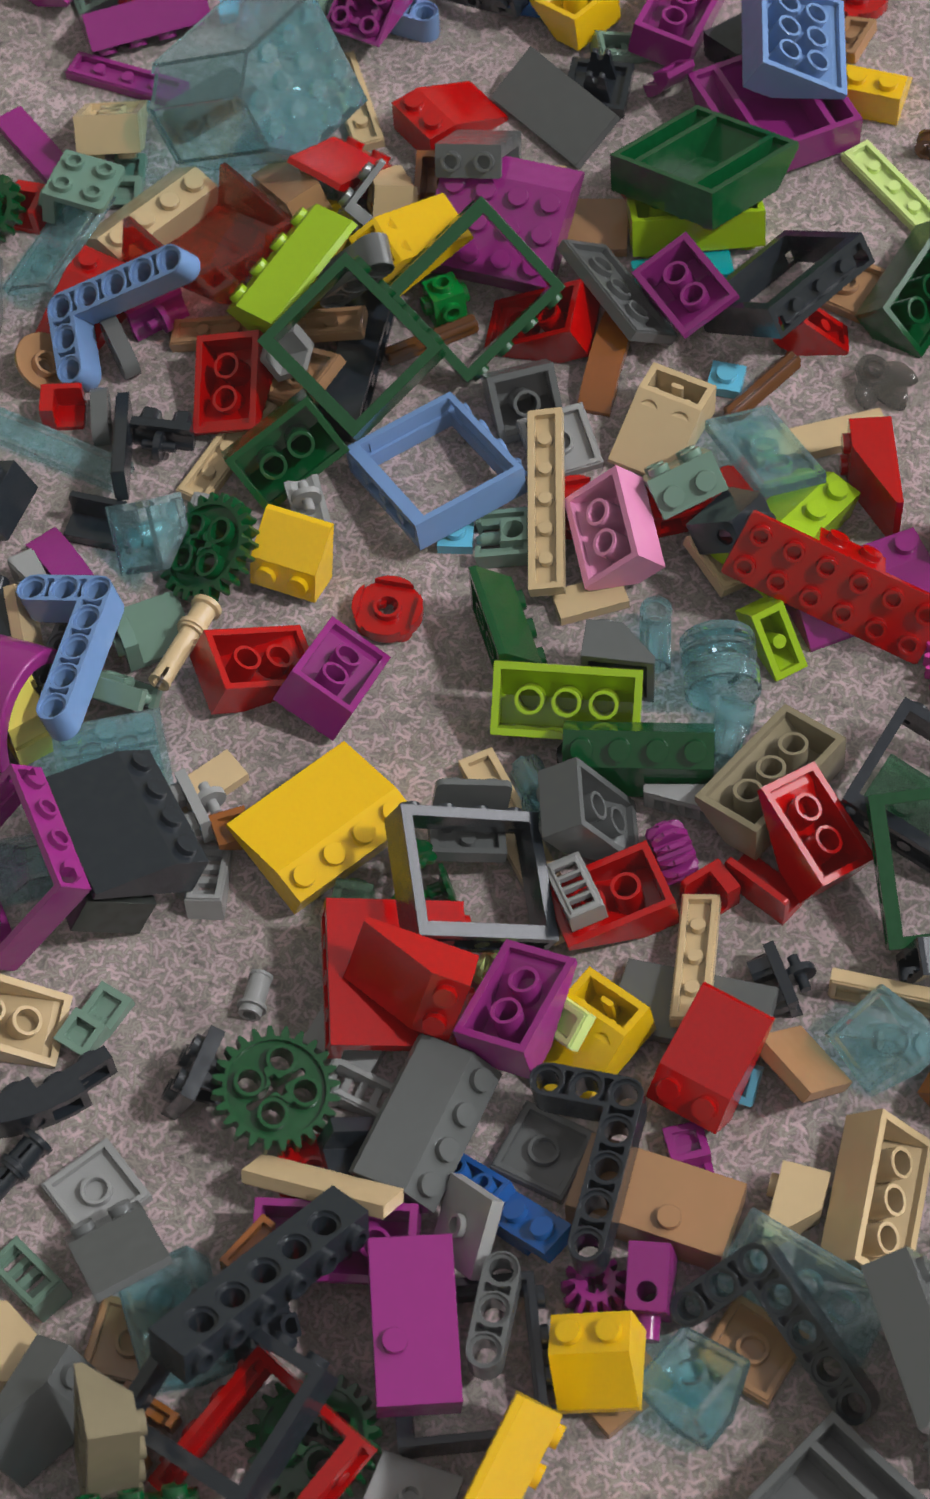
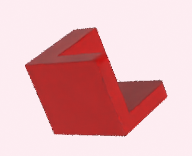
(33, 216)
(63, 406)
(713, 879)

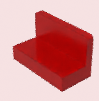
(764, 887)

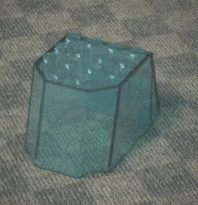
(252, 85)

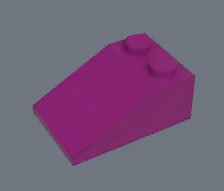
(685, 285)
(331, 678)
(517, 1008)

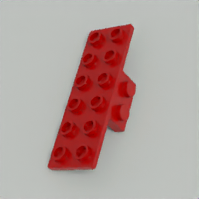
(832, 583)

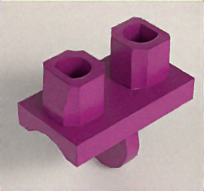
(157, 314)

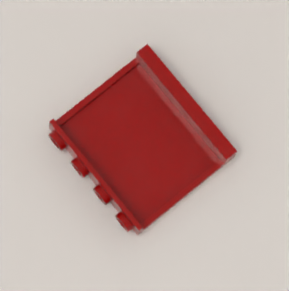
(350, 1015)

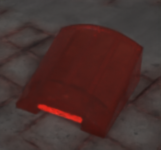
(224, 240)

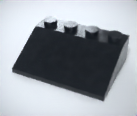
(127, 826)

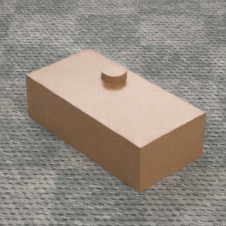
(673, 1206)

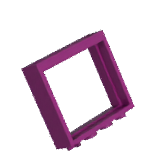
(30, 788)

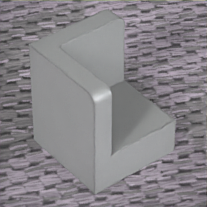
(297, 345)

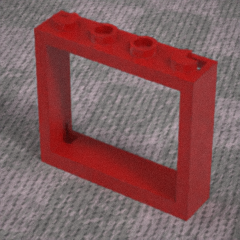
(229, 1401)

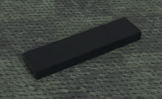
(122, 447)

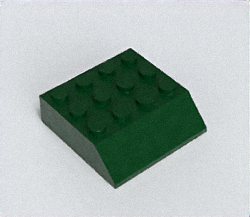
(702, 166)

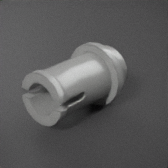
(252, 1004)

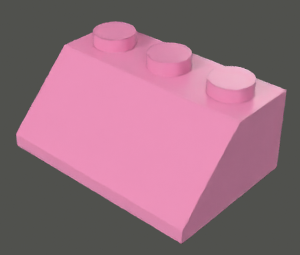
(614, 530)

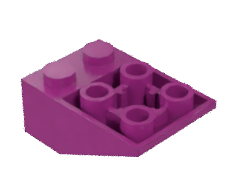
(366, 19)

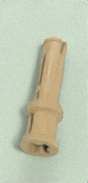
(189, 629)

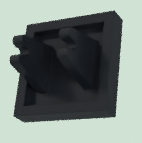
(604, 79)
(195, 1074)

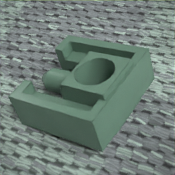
(513, 550)
(126, 691)

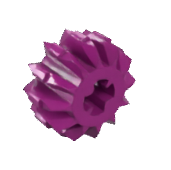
(672, 850)
(585, 1302)

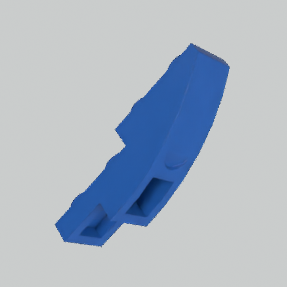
(522, 1221)

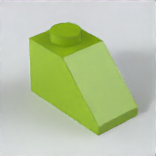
(774, 636)

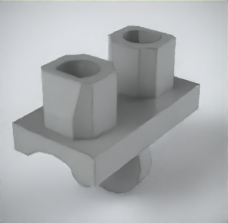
(307, 497)
(207, 800)

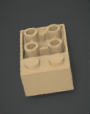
(663, 418)

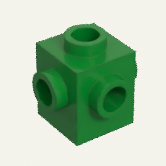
(444, 299)

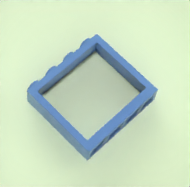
(415, 428)

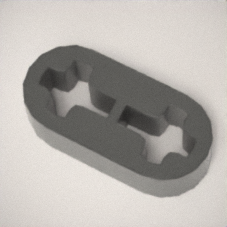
(120, 347)
(101, 416)

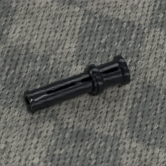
(21, 1159)

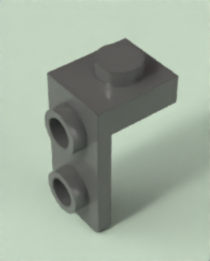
(348, 201)

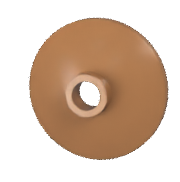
(36, 359)

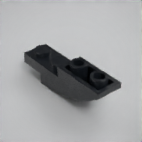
(56, 1099)

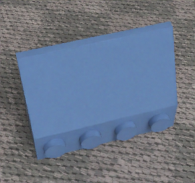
(794, 48)

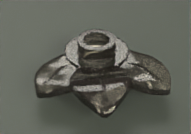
(886, 385)

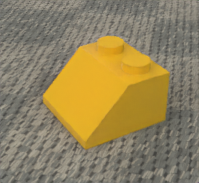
(576, 20)
(877, 93)
(293, 553)
(597, 1361)

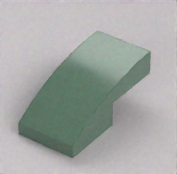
(133, 180)
(96, 1021)

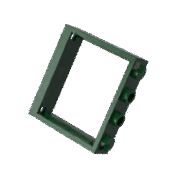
(406, 315)
(522, 323)
(884, 862)

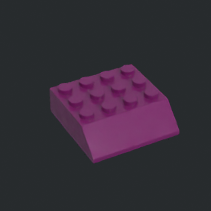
(818, 125)
(535, 203)

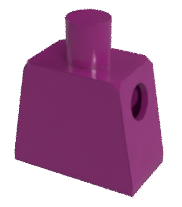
(651, 1271)

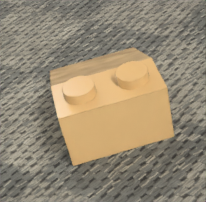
(111, 128)
(30, 1021)

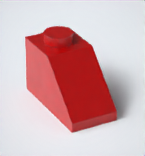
(816, 336)

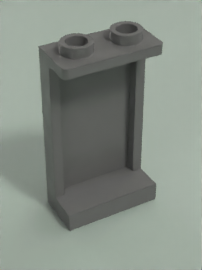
(475, 153)

